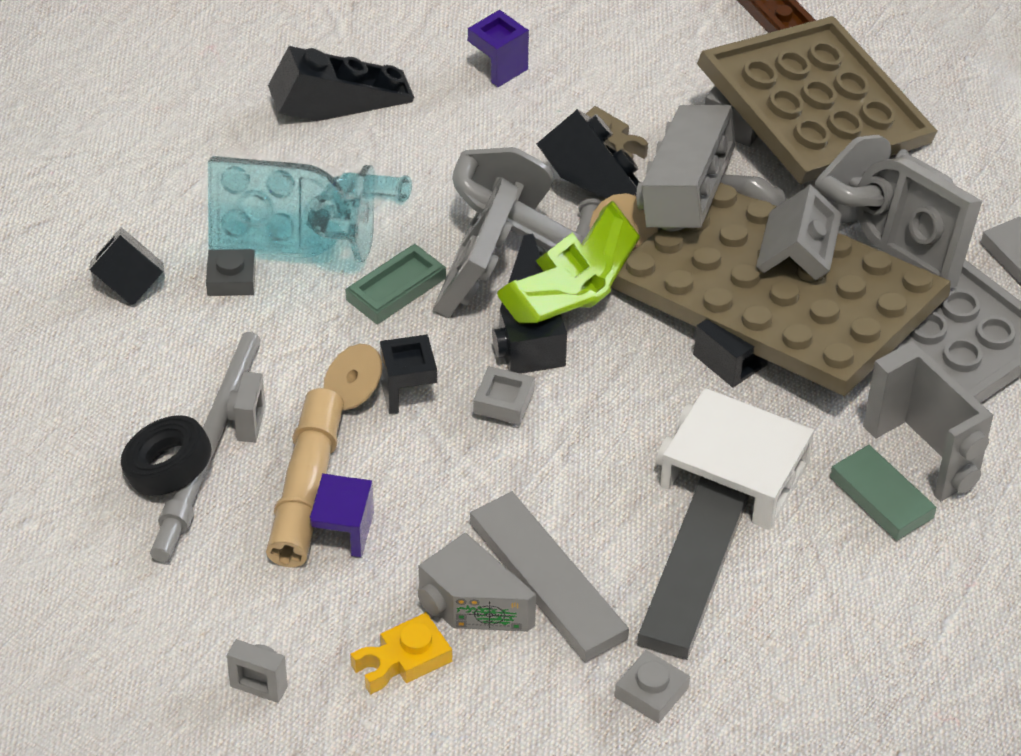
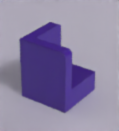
(504, 43)
(344, 506)

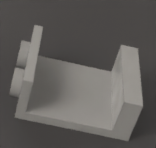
(918, 391)

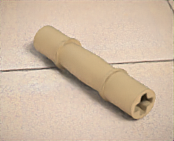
(313, 443)

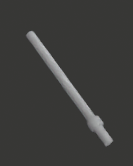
(178, 511)

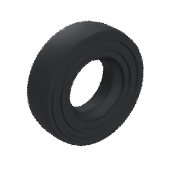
(177, 470)

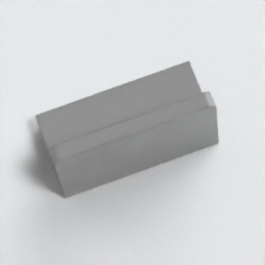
(802, 229)

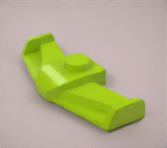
(573, 271)

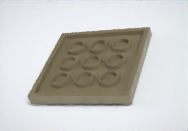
(813, 94)

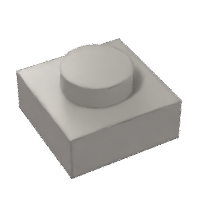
(503, 395)
(247, 406)
(257, 670)
(652, 686)

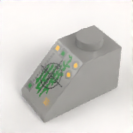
(474, 589)

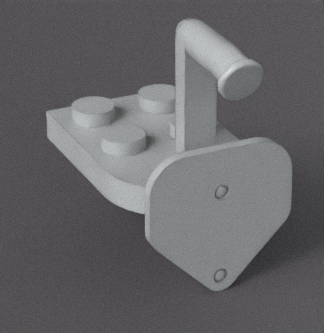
(504, 191)
(902, 205)

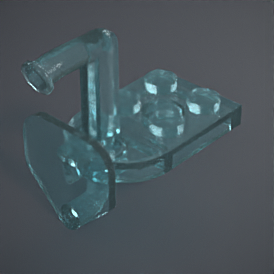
(293, 206)

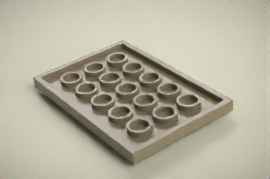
(813, 327)

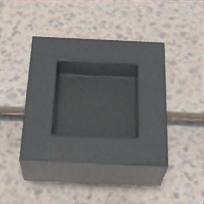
(230, 272)

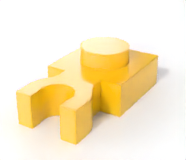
(405, 650)

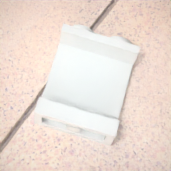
(739, 450)

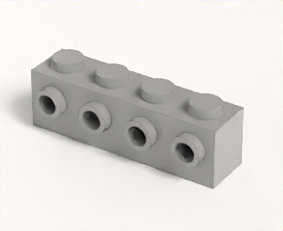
(687, 167)

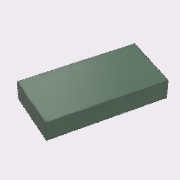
(395, 283)
(883, 492)

